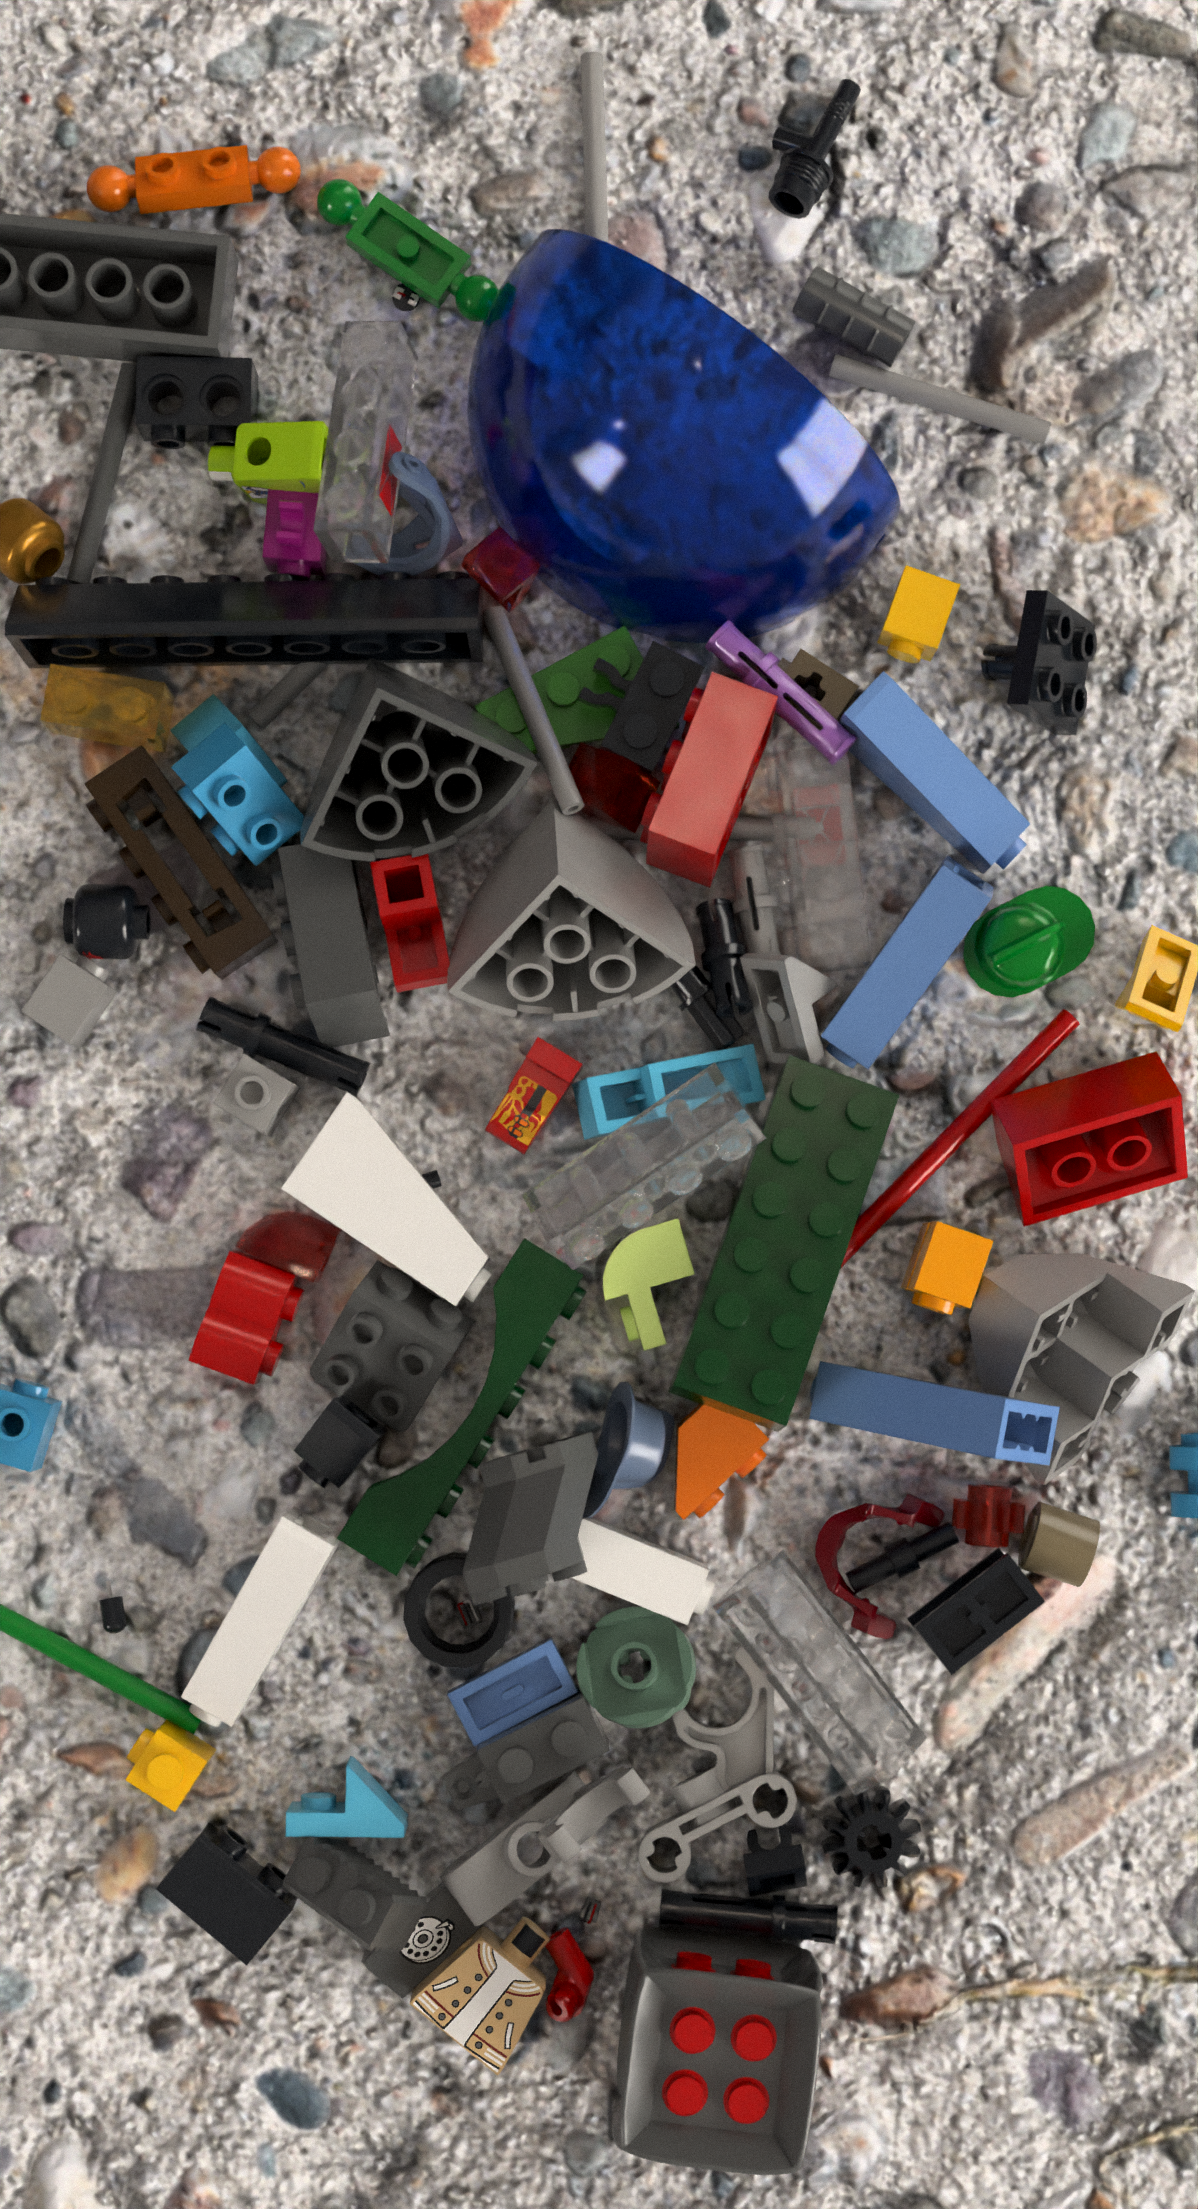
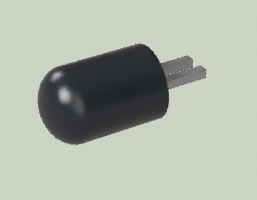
(112, 1612)

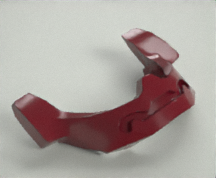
(831, 1538)

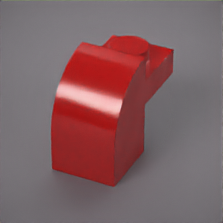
(411, 921)

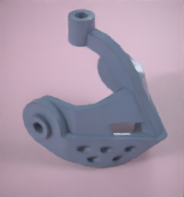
(432, 522)

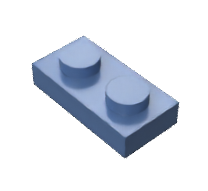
(512, 1691)

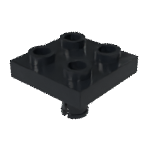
(1047, 663)

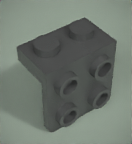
(390, 1346)

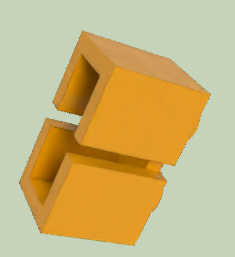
(945, 1267)

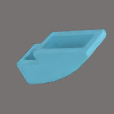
(617, 1097)

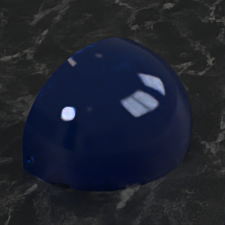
(663, 451)

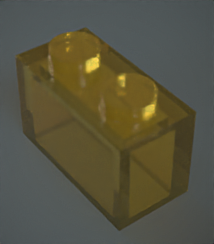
(107, 707)

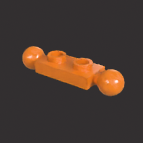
(193, 179)

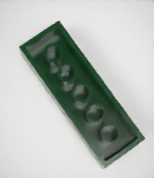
(784, 1244)

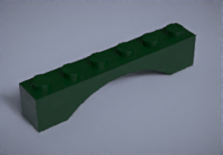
(397, 1510)

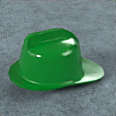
(1029, 941)

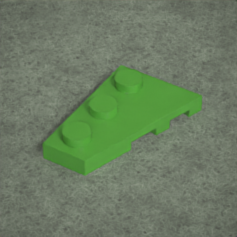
(560, 688)

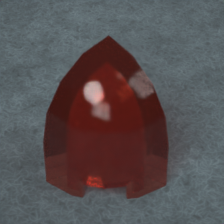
(292, 1243)

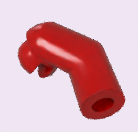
(572, 1979)

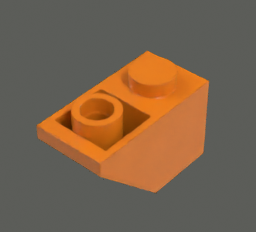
(708, 1452)

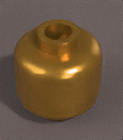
(29, 542)

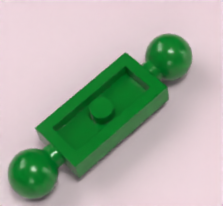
(406, 249)

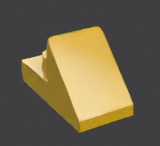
(1161, 980)

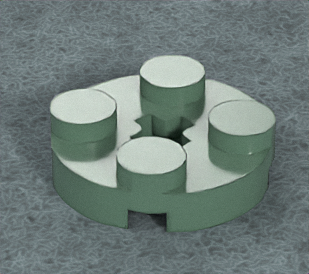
(664, 1687)

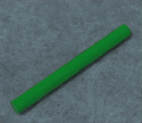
(97, 1669)

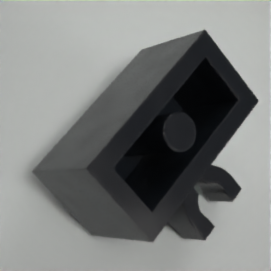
(649, 705)

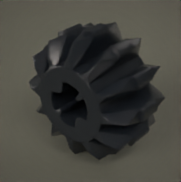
(854, 1852)

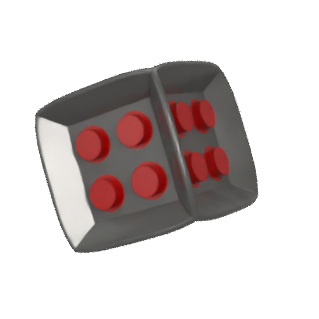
(718, 2051)

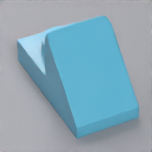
(365, 1813)

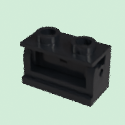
(975, 1610)
(228, 1891)

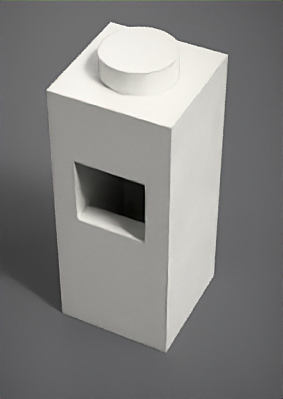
(643, 1571)

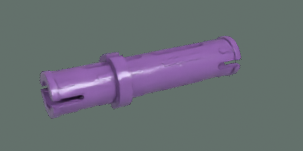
(731, 644)

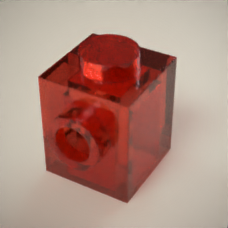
(611, 787)

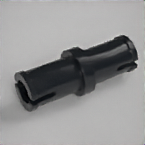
(723, 958)

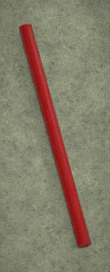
(959, 1131)

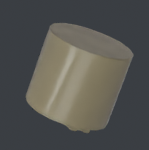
(1058, 1544)

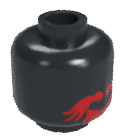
(105, 921)

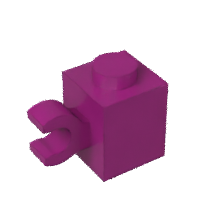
(289, 536)

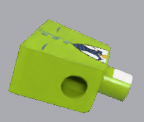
(272, 457)

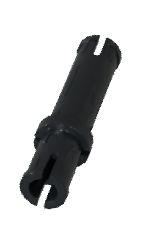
(283, 1046)
(749, 1916)

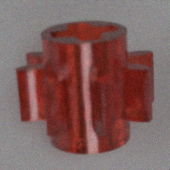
(988, 1515)

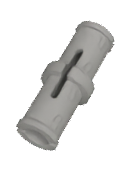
(749, 866)

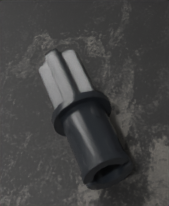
(698, 998)

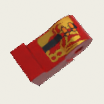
(533, 1095)

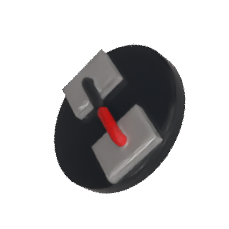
(405, 298)

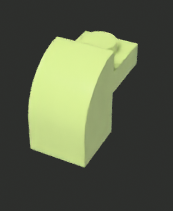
(641, 1262)

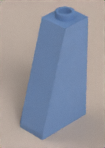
(933, 775)
(907, 964)
(934, 1413)

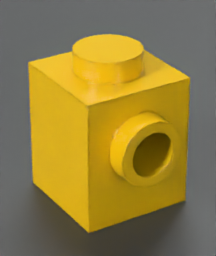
(917, 615)
(168, 1763)

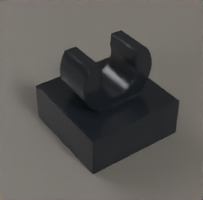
(774, 1868)

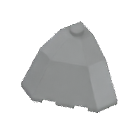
(1070, 1338)

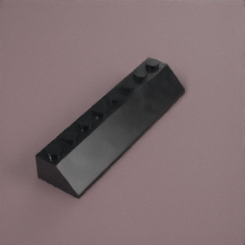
(247, 621)

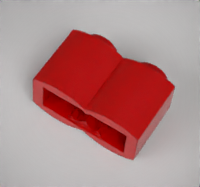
(246, 1317)

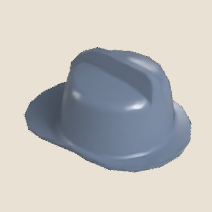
(630, 1447)

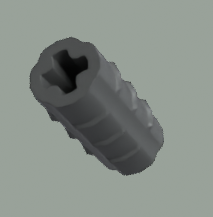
(853, 316)

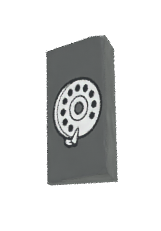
(434, 1939)

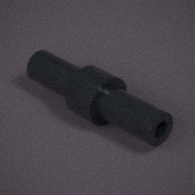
(902, 1557)

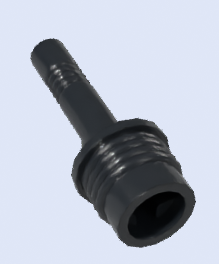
(802, 167)

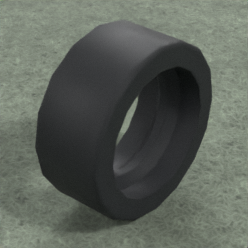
(426, 1640)

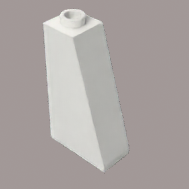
(381, 1199)
(260, 1617)

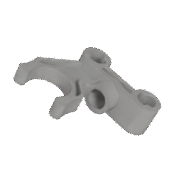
(728, 1787)
(563, 1818)

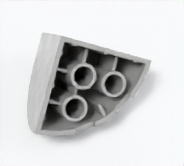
(567, 927)

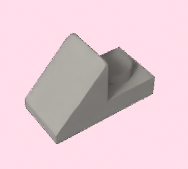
(782, 1004)

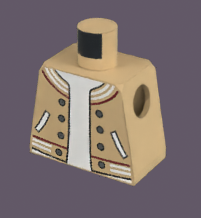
(486, 1991)

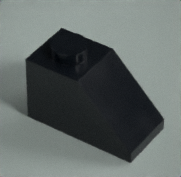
(338, 1442)

